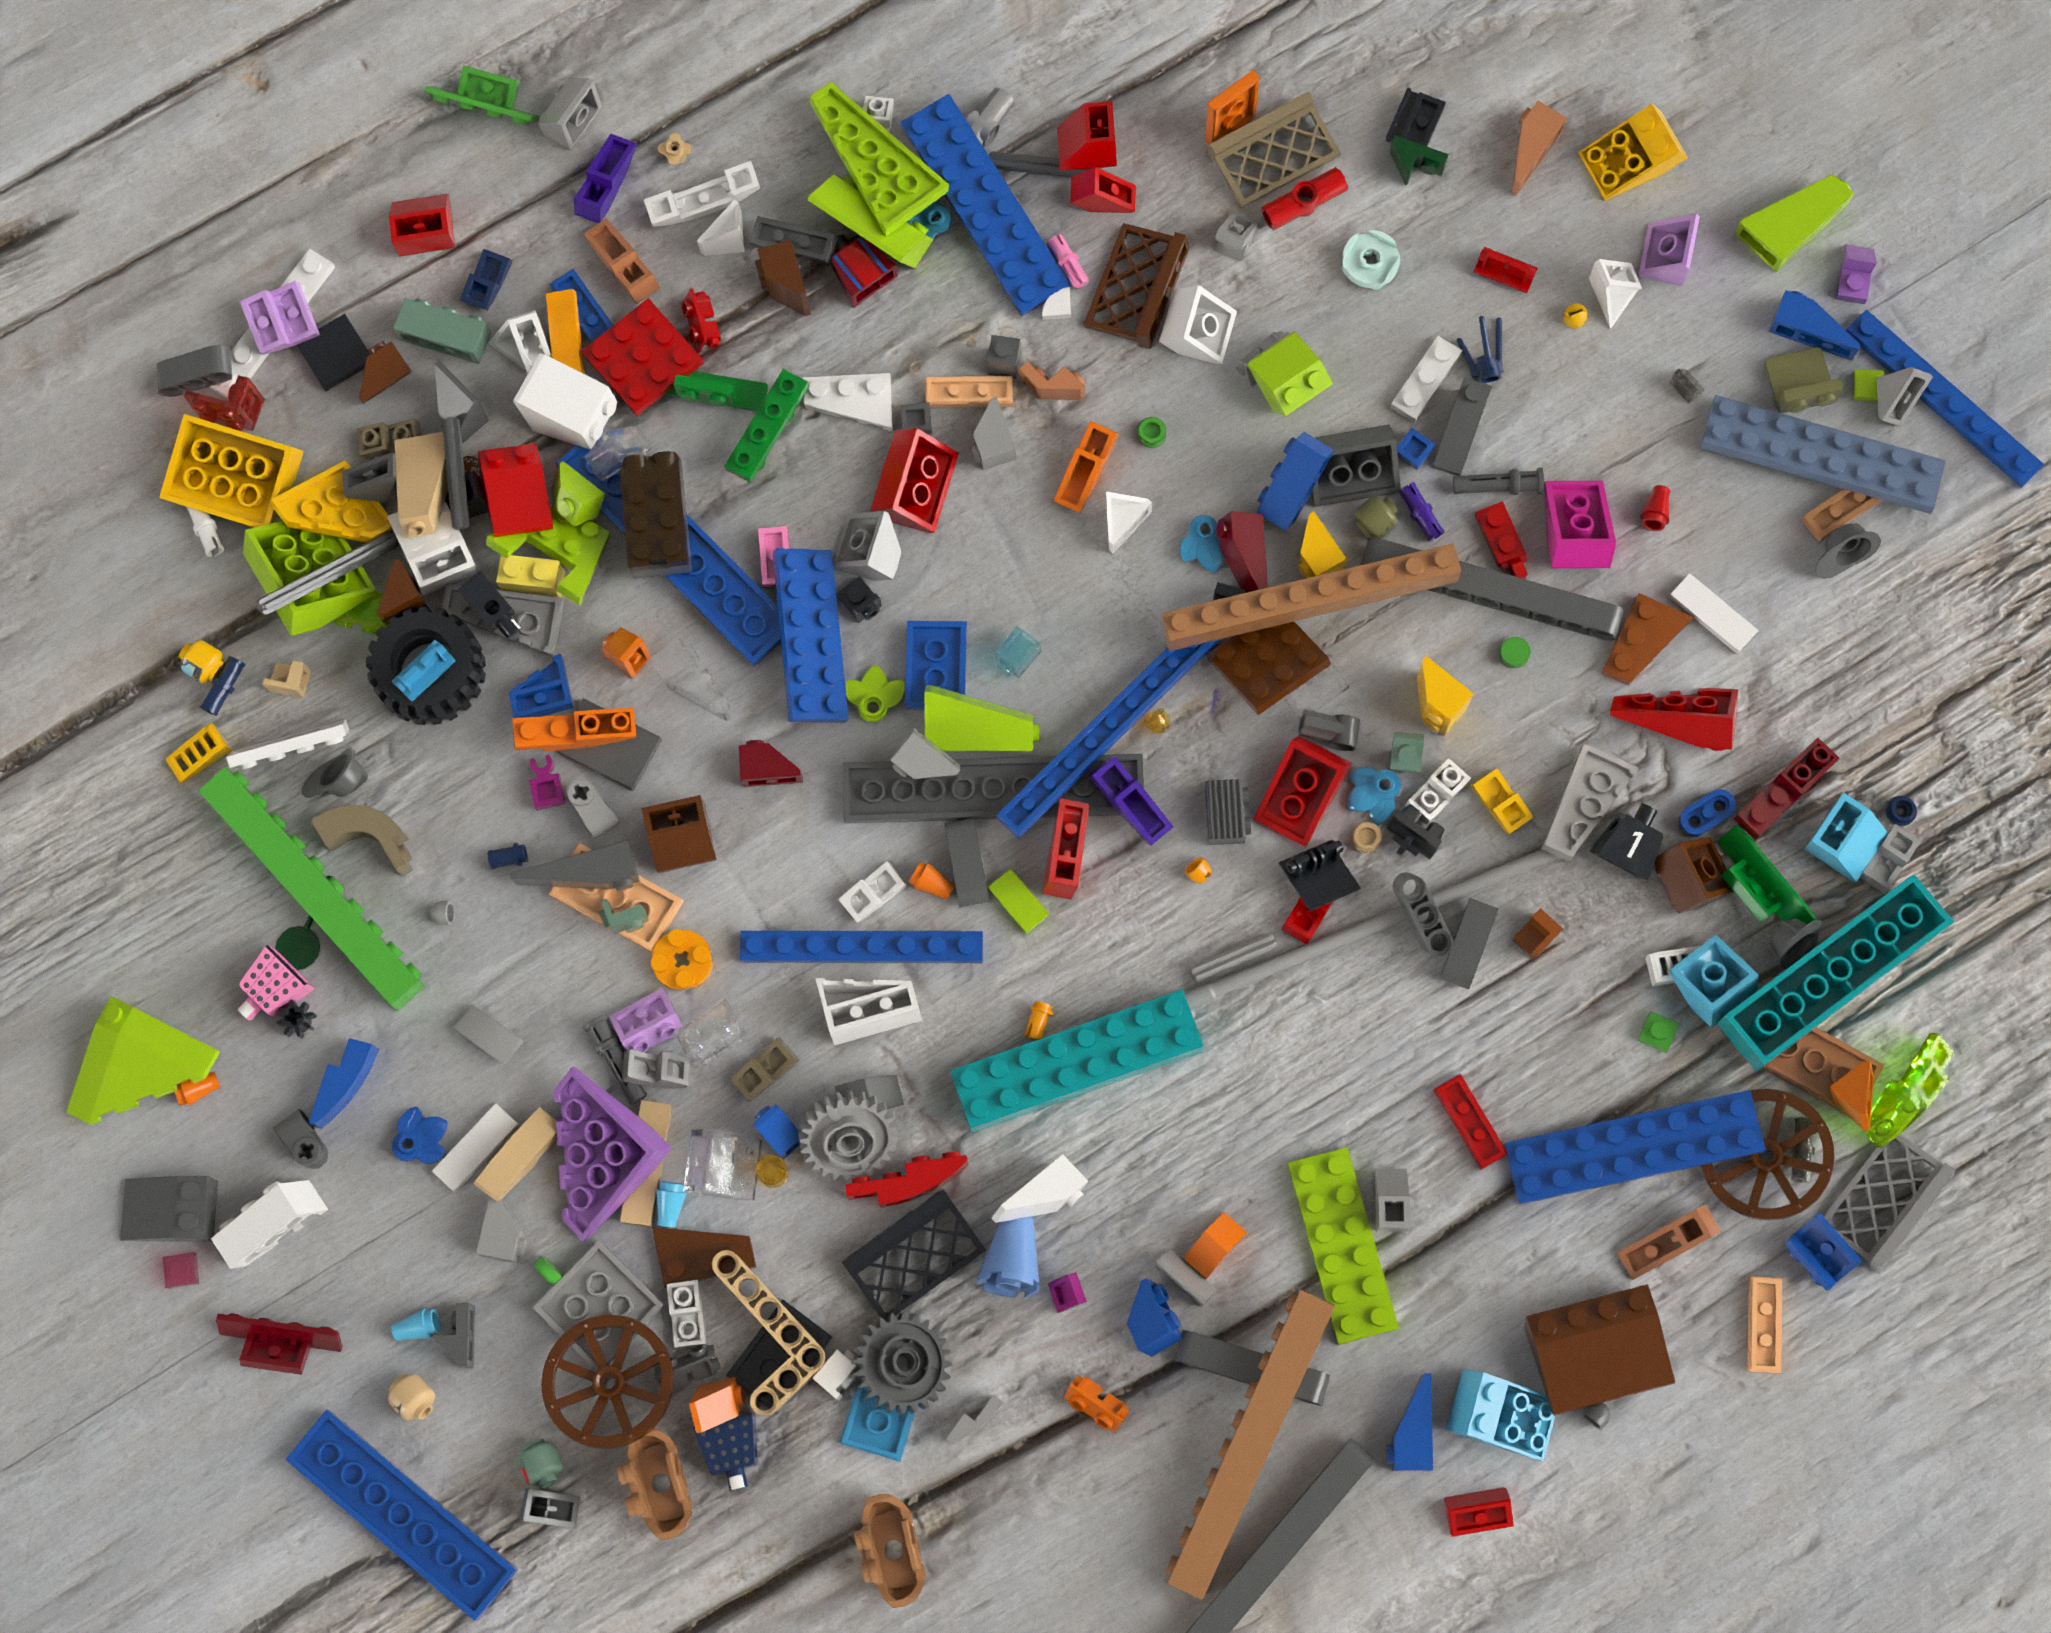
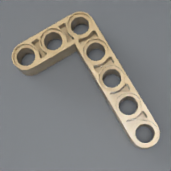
(775, 1328)

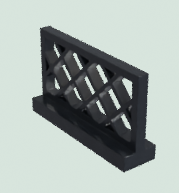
(898, 1232)

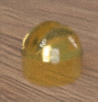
(1158, 721)

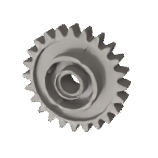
(825, 1133)

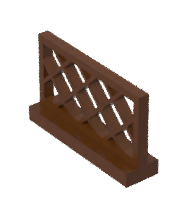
(1161, 285)

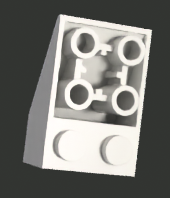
(437, 556)

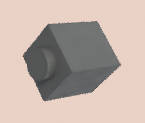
(1004, 356)

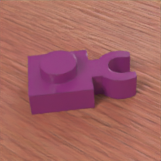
(547, 787)

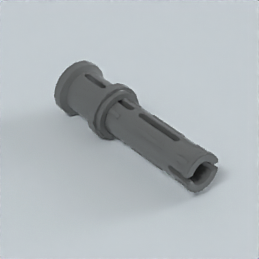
(1514, 481)
(609, 1047)

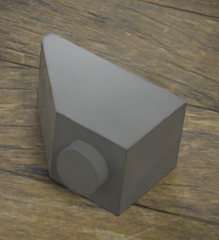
(883, 1087)

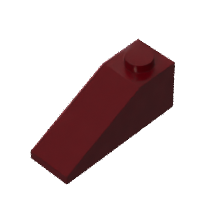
(1244, 548)

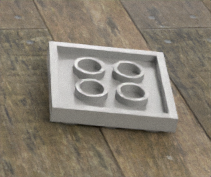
(594, 1288)

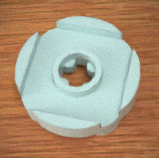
(1366, 244)

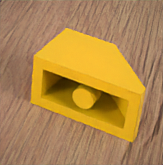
(1319, 550)

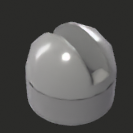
(443, 913)

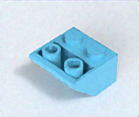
(1847, 837)

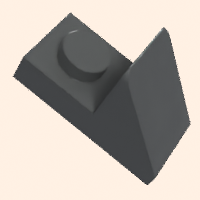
(461, 1345)

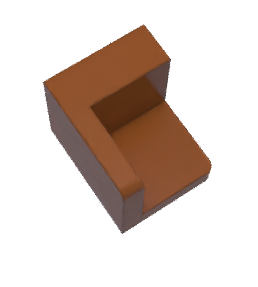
(1537, 934)

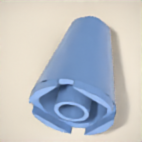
(1011, 1260)

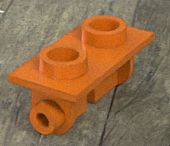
(1107, 1413)

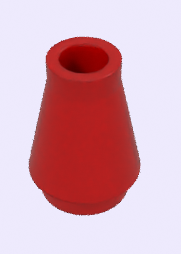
(1656, 511)

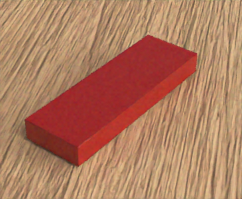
(1470, 1122)

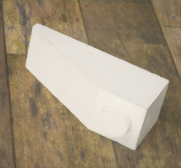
(1045, 1193)

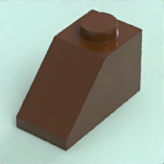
(382, 370)

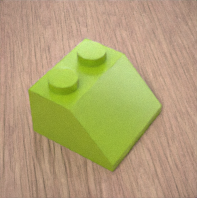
(1289, 374)

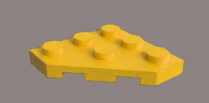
(323, 509)

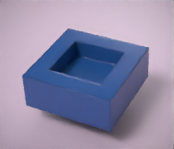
(1415, 448)

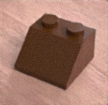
(782, 277)
(1692, 874)

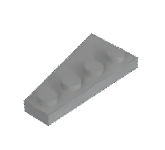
(535, 614)
(1586, 798)

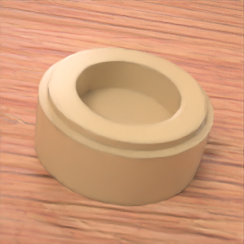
(1366, 837)

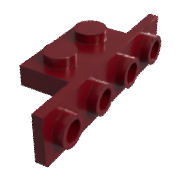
(277, 1344)

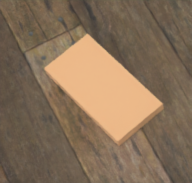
(659, 905)

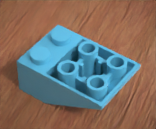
(1501, 1414)

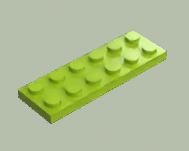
(1343, 1245)

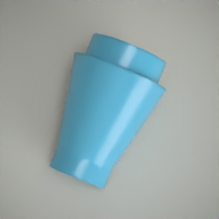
(669, 1202)
(417, 1326)

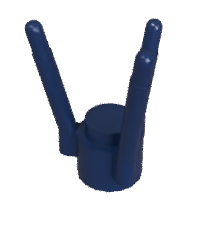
(1488, 367)

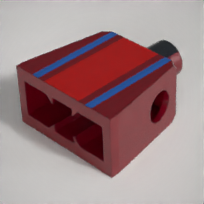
(861, 268)

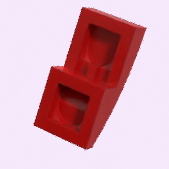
(1304, 923)

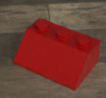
(915, 480)

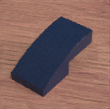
(487, 280)

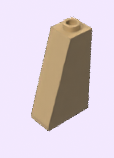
(420, 483)

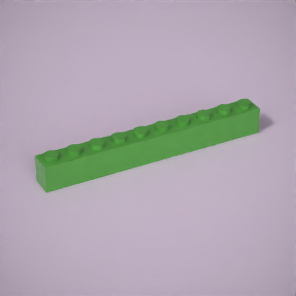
(311, 888)

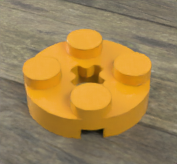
(684, 977)

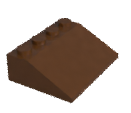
(1599, 1349)

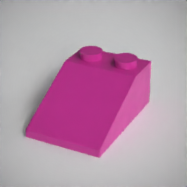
(1578, 525)

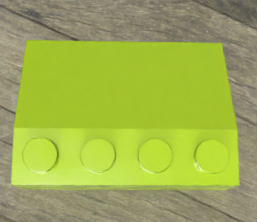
(287, 553)

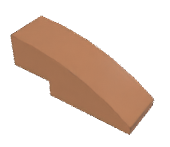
(621, 261)

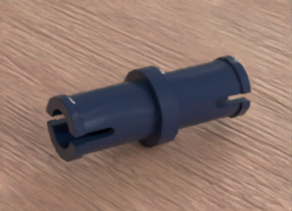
(222, 685)

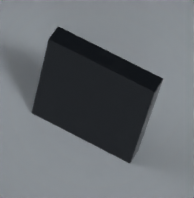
(335, 352)

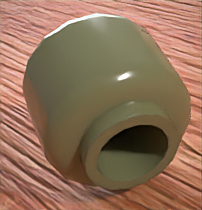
(1376, 517)

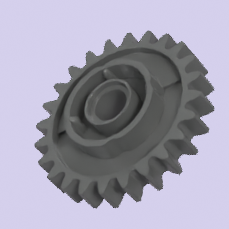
(880, 1370)

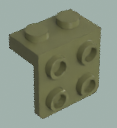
(1801, 381)

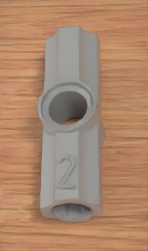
(987, 119)

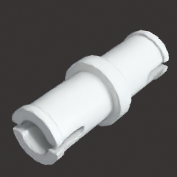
(206, 529)

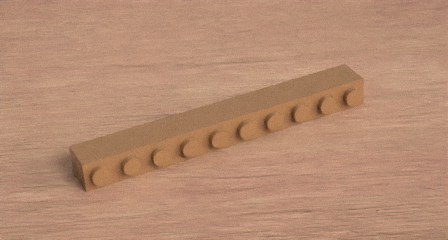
(1311, 597)
(1250, 1444)

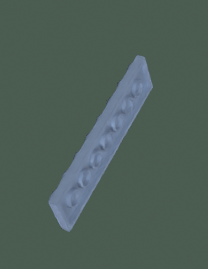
(1823, 454)

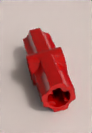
(1318, 190)

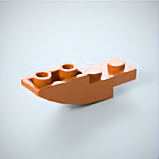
(574, 731)

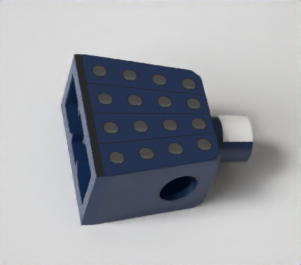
(731, 1449)

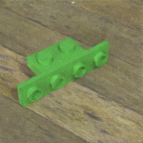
(486, 91)

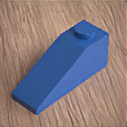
(1809, 324)
(1413, 1436)

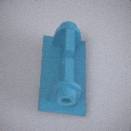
(423, 670)

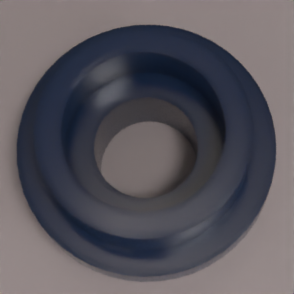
(1908, 806)

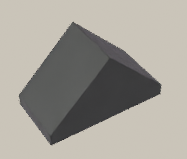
(371, 479)
(549, 1508)

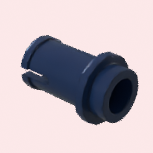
(508, 856)

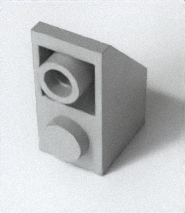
(1392, 1200)

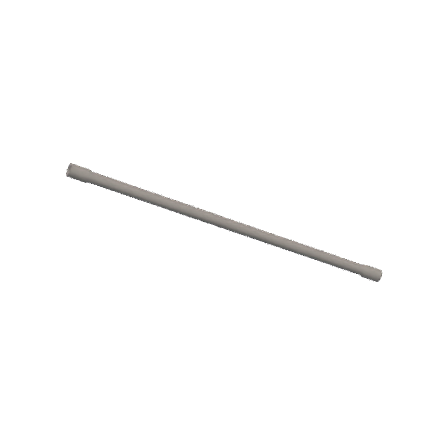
(1208, 992)

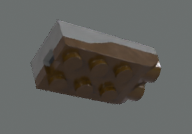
(655, 515)

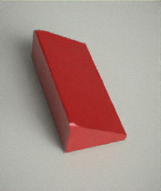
(1479, 1511)

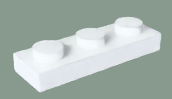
(1426, 379)

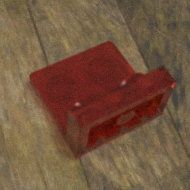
(238, 413)

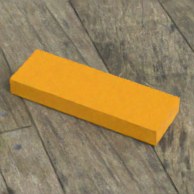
(565, 328)

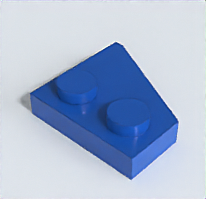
(542, 692)

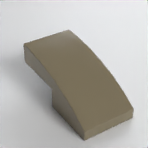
(764, 1070)

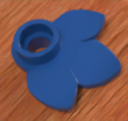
(423, 1135)

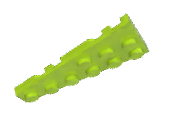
(883, 169)

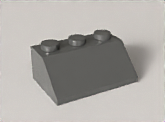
(1360, 466)

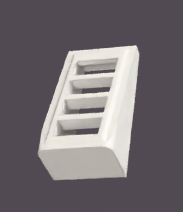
(1654, 967)

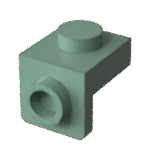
(1406, 752)
(629, 919)

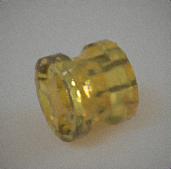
(769, 1166)

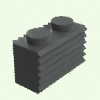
(1226, 811)

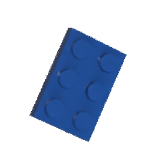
(934, 658)

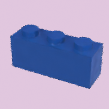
(1294, 480)

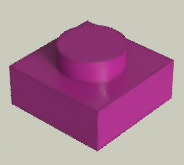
(1067, 1292)

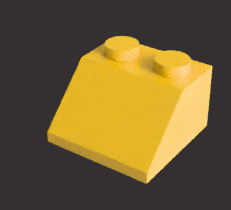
(1440, 697)

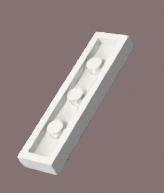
(276, 748)

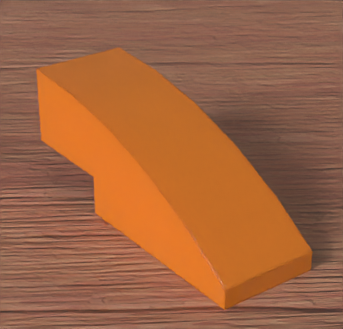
(1086, 466)

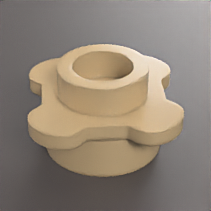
(677, 156)

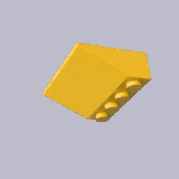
(228, 472)

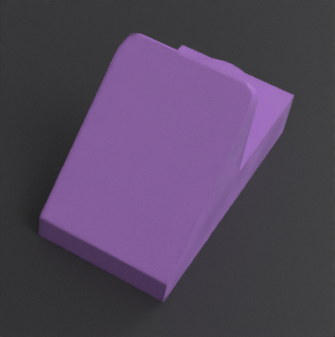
(1855, 273)

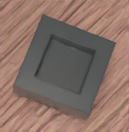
(916, 417)

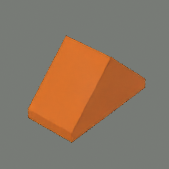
(1855, 1094)
(1214, 1245)

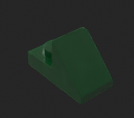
(1411, 154)

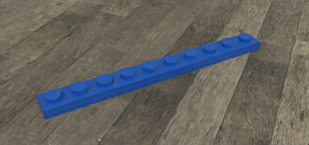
(1099, 737)

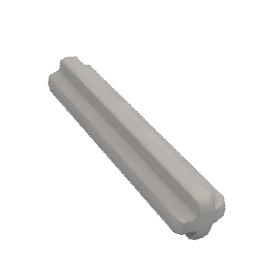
(1233, 957)

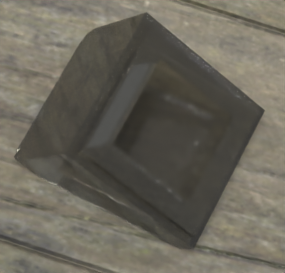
(1686, 385)

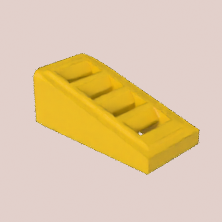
(211, 756)

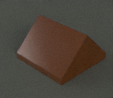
(399, 594)

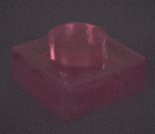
(180, 1270)

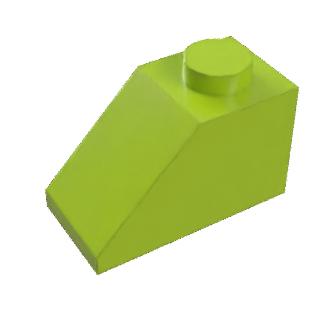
(575, 496)

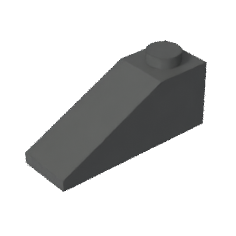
(1462, 426)

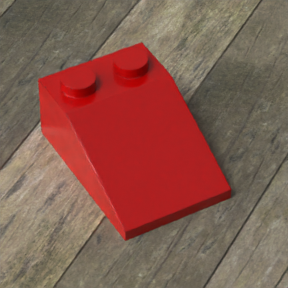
(515, 490)
(1302, 790)

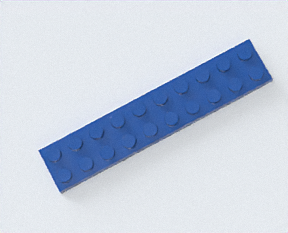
(716, 583)

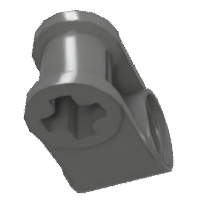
(301, 1136)

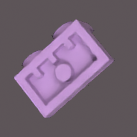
(646, 1022)

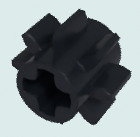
(303, 1023)

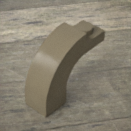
(358, 821)

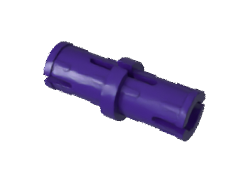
(1421, 512)

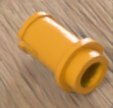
(1038, 1020)

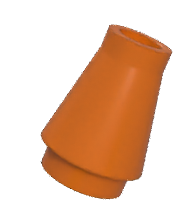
(931, 881)
(191, 1092)

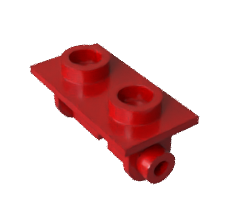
(1505, 270)
(701, 332)

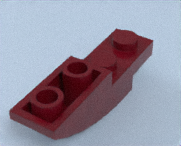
(1786, 788)

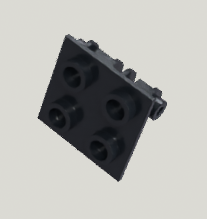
(1320, 875)

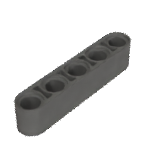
(1241, 1364)

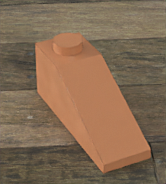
(1537, 135)
(1669, 1242)

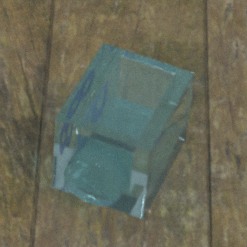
(1017, 653)

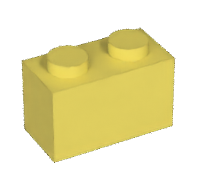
(530, 575)

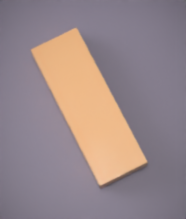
(968, 391)
(1764, 1325)

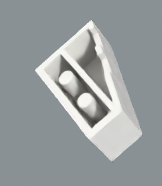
(867, 1008)
(266, 1221)

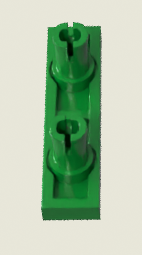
(766, 426)

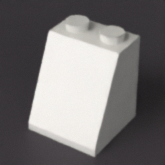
(564, 402)

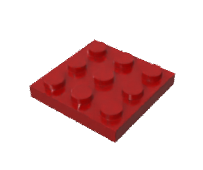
(642, 357)

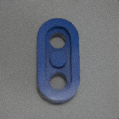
(1705, 813)

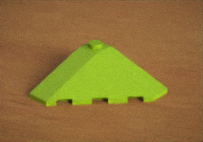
(132, 1059)

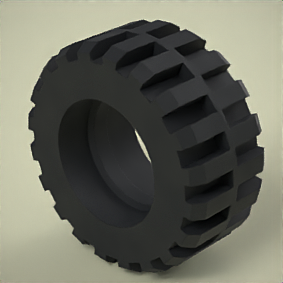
(403, 637)

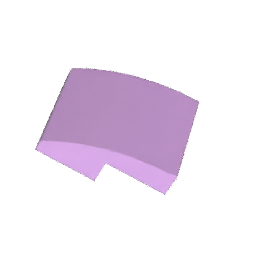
(279, 318)

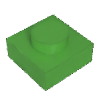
(1658, 1032)

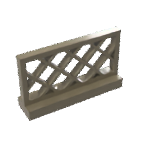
(1256, 132)

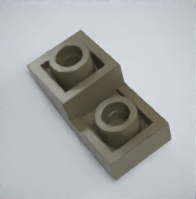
(380, 437)

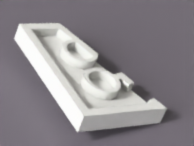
(852, 396)

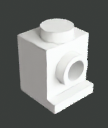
(837, 1373)

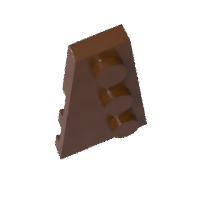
(690, 1254)

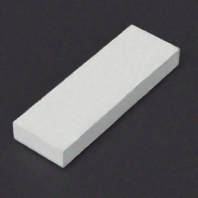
(1713, 613)
(475, 1148)

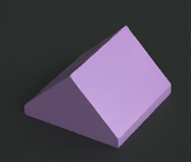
(1669, 249)

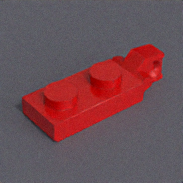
(1502, 539)

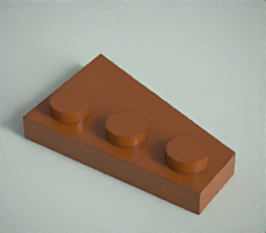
(1643, 636)

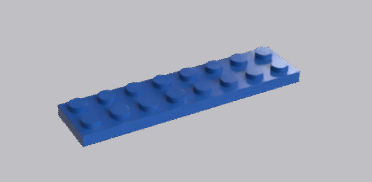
(985, 204)
(1635, 1147)
(402, 1515)

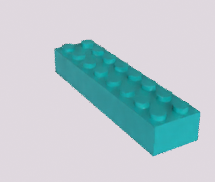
(1835, 972)
(1077, 1061)

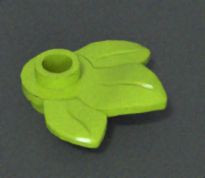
(874, 690)

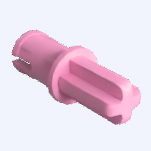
(1067, 261)

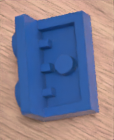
(1822, 1252)

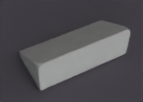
(1185, 1277)

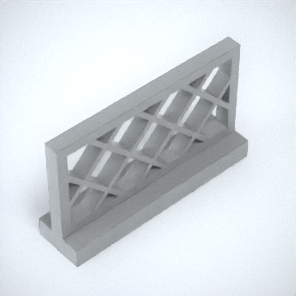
(1912, 1211)

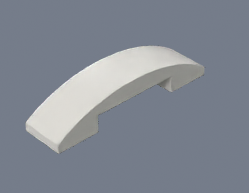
(703, 199)

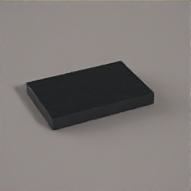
(766, 1355)

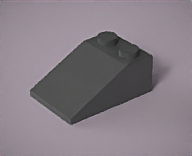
(169, 1209)

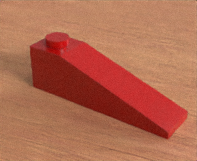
(1697, 719)

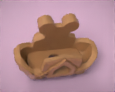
(664, 1512)
(886, 1520)

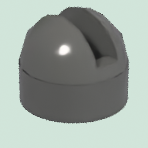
(1597, 1415)

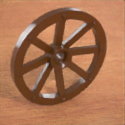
(1824, 1170)
(602, 1376)

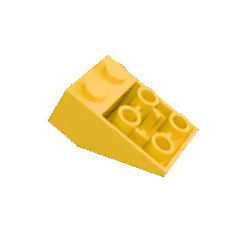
(1633, 153)

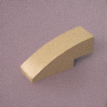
(518, 1155)

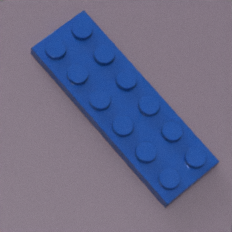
(810, 635)

